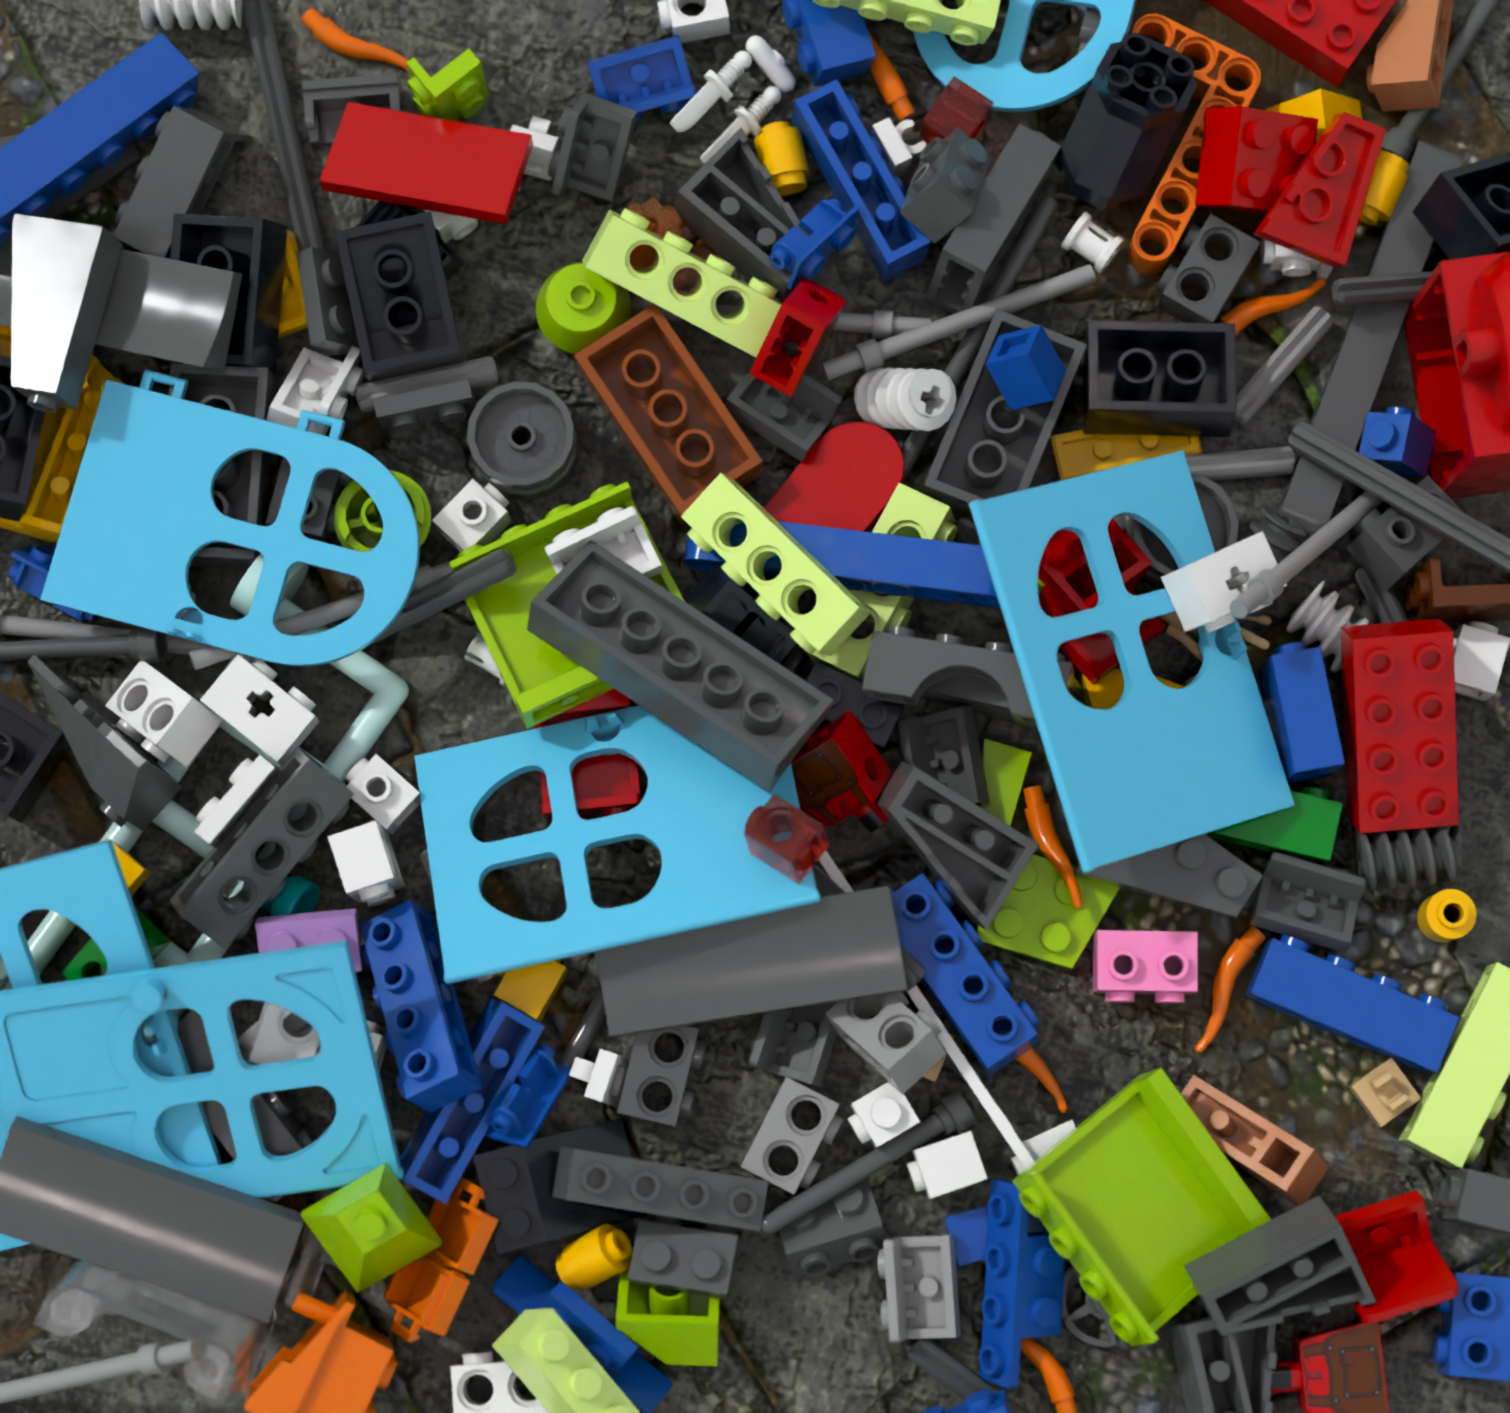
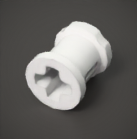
(1092, 242)

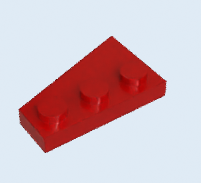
(1327, 193)

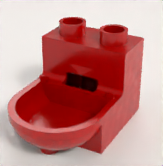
(1462, 372)

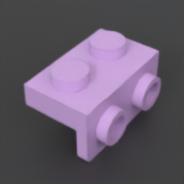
(310, 929)

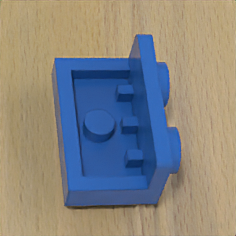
(644, 77)

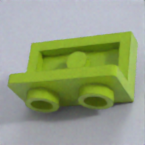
(451, 92)

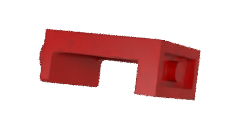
(604, 781)

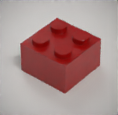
(1250, 156)

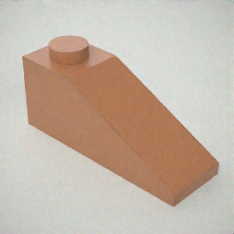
(1412, 57)
(1256, 1143)

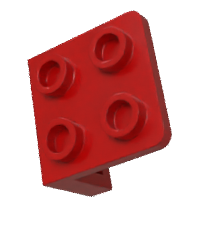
(1397, 1257)

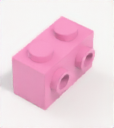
(1145, 964)

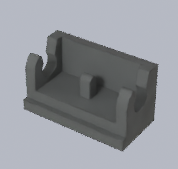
(327, 100)

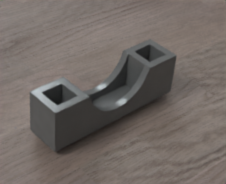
(906, 667)

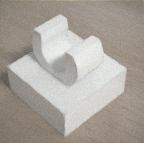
(543, 147)
(896, 152)
(604, 1076)

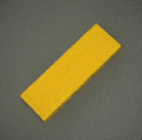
(1084, 454)

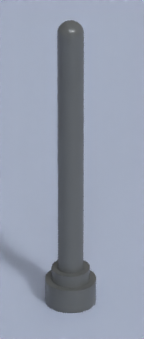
(1401, 138)
(140, 644)
(949, 1116)

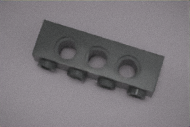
(264, 820)
(660, 1189)

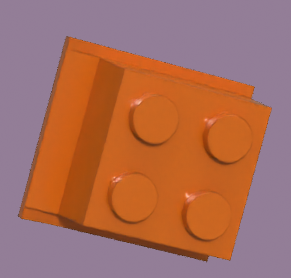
(330, 1366)

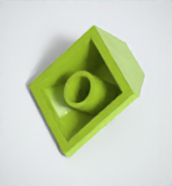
(371, 1228)
(669, 1323)

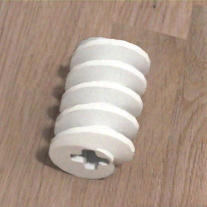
(188, 10)
(905, 398)
(1323, 623)

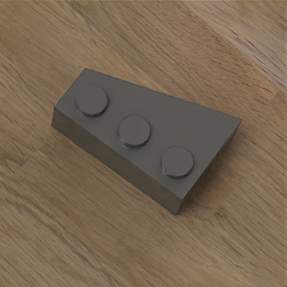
(177, 177)
(739, 212)
(957, 840)
(1186, 873)
(1280, 1271)
(1224, 1370)

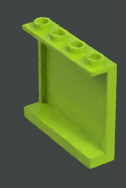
(534, 672)
(1138, 1200)

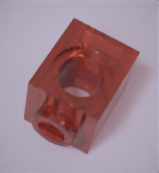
(956, 107)
(790, 857)

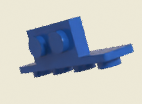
(1020, 1286)
(528, 1288)

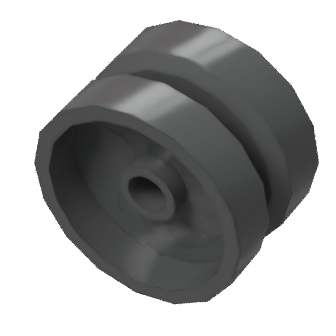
(523, 412)
(1219, 517)

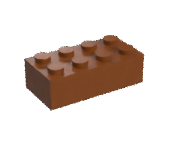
(666, 409)

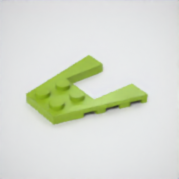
(1039, 910)

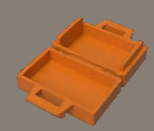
(429, 1287)

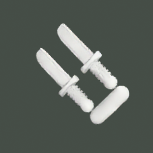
(718, 86)

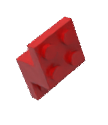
(1072, 589)

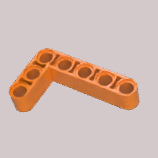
(1177, 181)

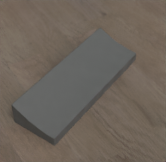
(158, 308)
(678, 664)
(756, 965)
(145, 1220)

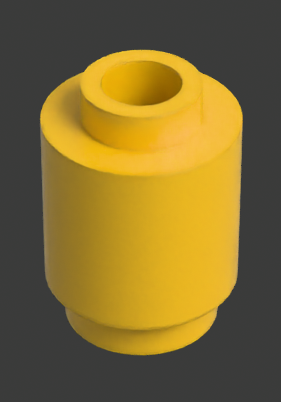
(784, 156)
(1385, 188)
(1432, 919)
(594, 1257)

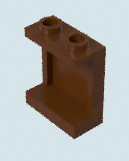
(1454, 604)

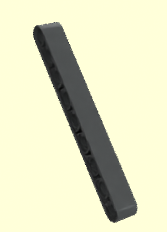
(1366, 344)

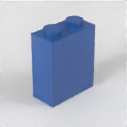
(1300, 712)

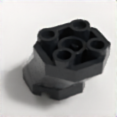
(1126, 122)

